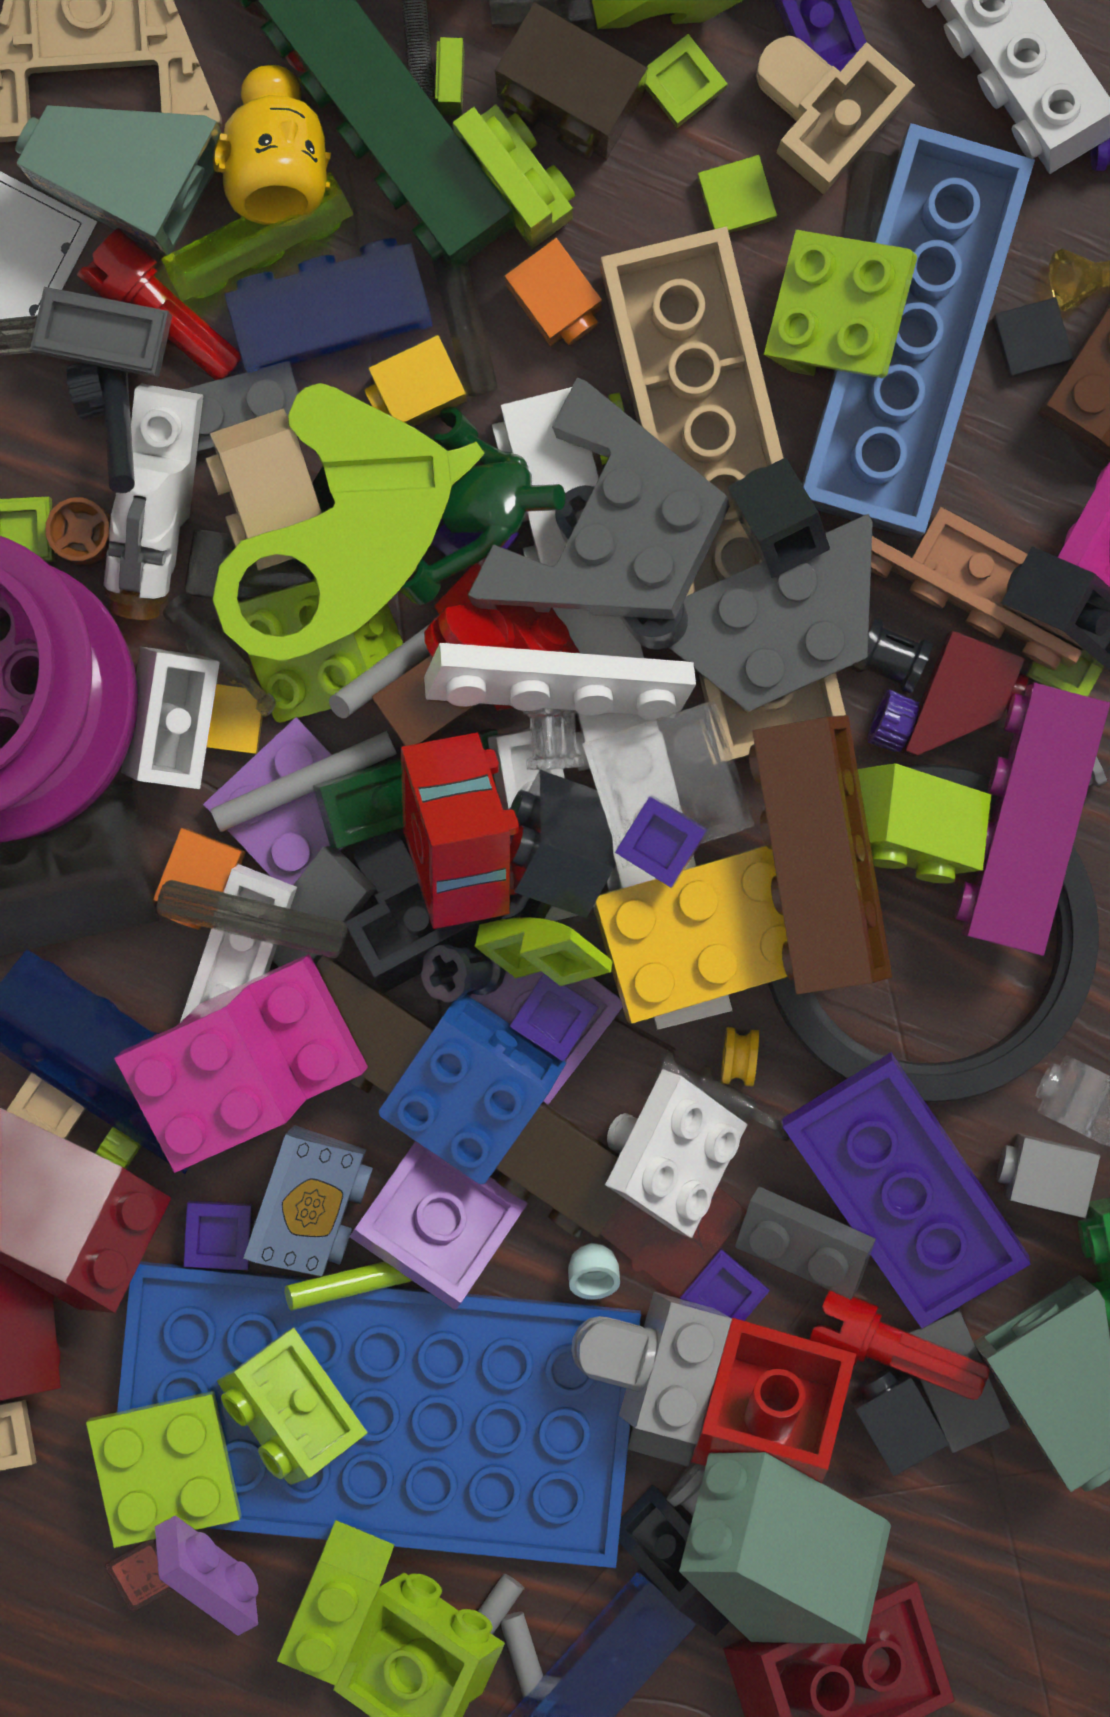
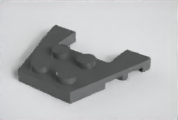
(636, 535)

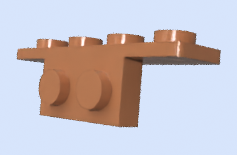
(972, 572)

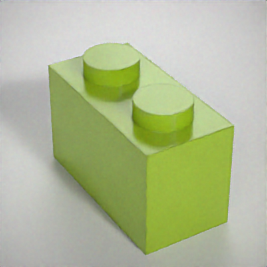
(924, 822)
(336, 1603)

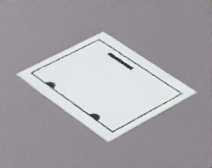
(36, 245)

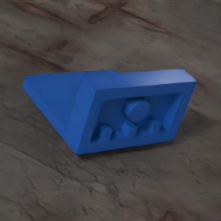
(471, 1089)

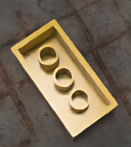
(693, 939)

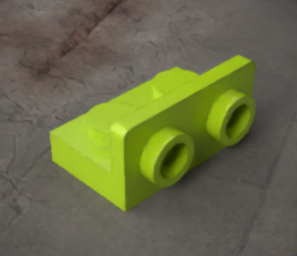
(290, 1409)

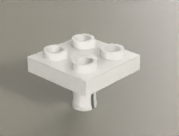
(673, 1152)

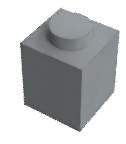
(1048, 1174)

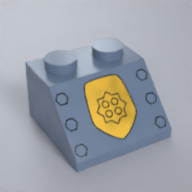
(307, 1203)

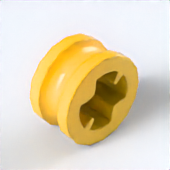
(740, 1056)

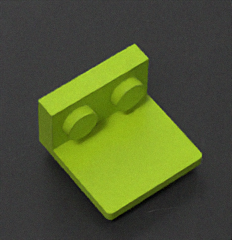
(840, 305)
(308, 681)

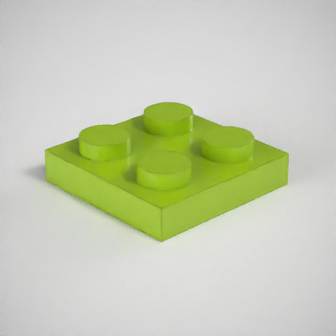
(163, 1465)

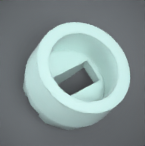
(593, 1272)

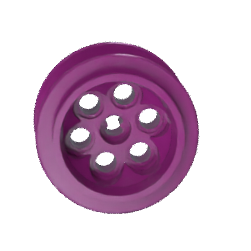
(84, 699)

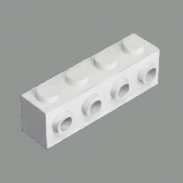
(1033, 73)

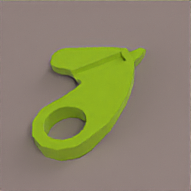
(385, 512)

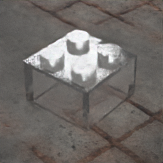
(677, 760)

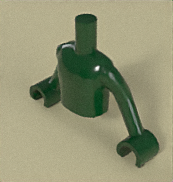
(483, 501)

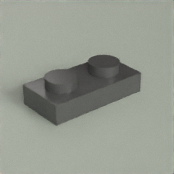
(243, 398)
(805, 1243)

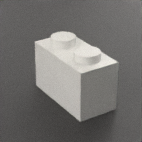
(172, 717)

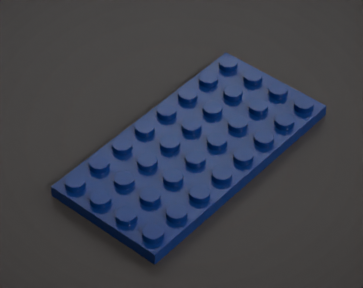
(469, 1412)

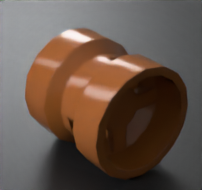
(73, 523)

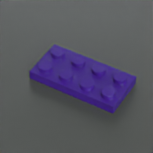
(907, 1188)

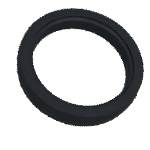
(1016, 1052)

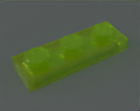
(209, 261)

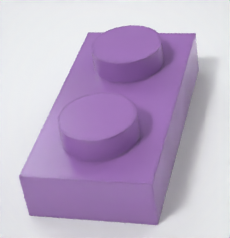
(206, 1575)

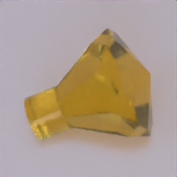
(1075, 278)

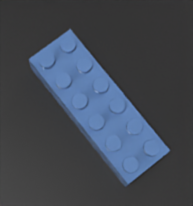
(890, 436)

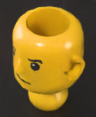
(272, 150)

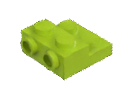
(504, 154)
(418, 1653)

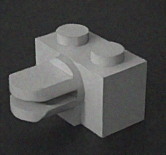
(663, 1365)

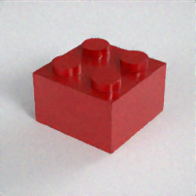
(776, 1398)

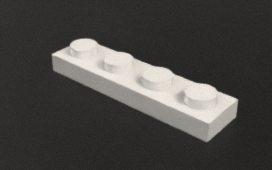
(558, 680)

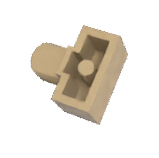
(832, 108)
(265, 477)

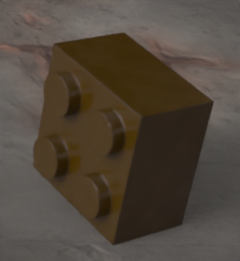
(569, 83)

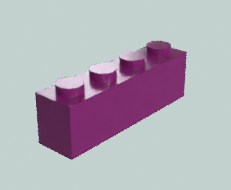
(1034, 817)

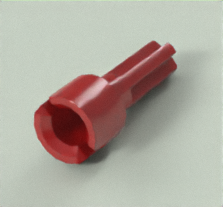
(128, 274)
(871, 1338)

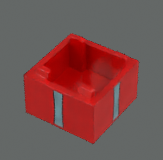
(457, 829)

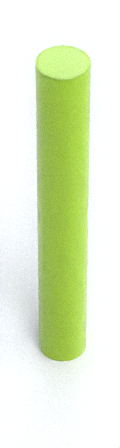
(342, 1285)

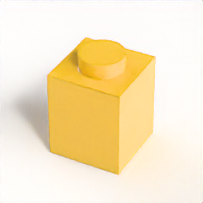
(416, 383)

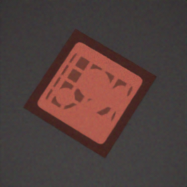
(138, 1576)

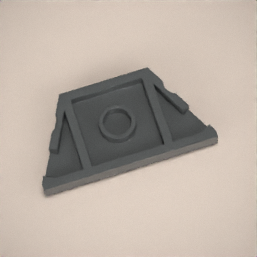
(787, 631)

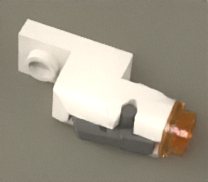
(150, 516)

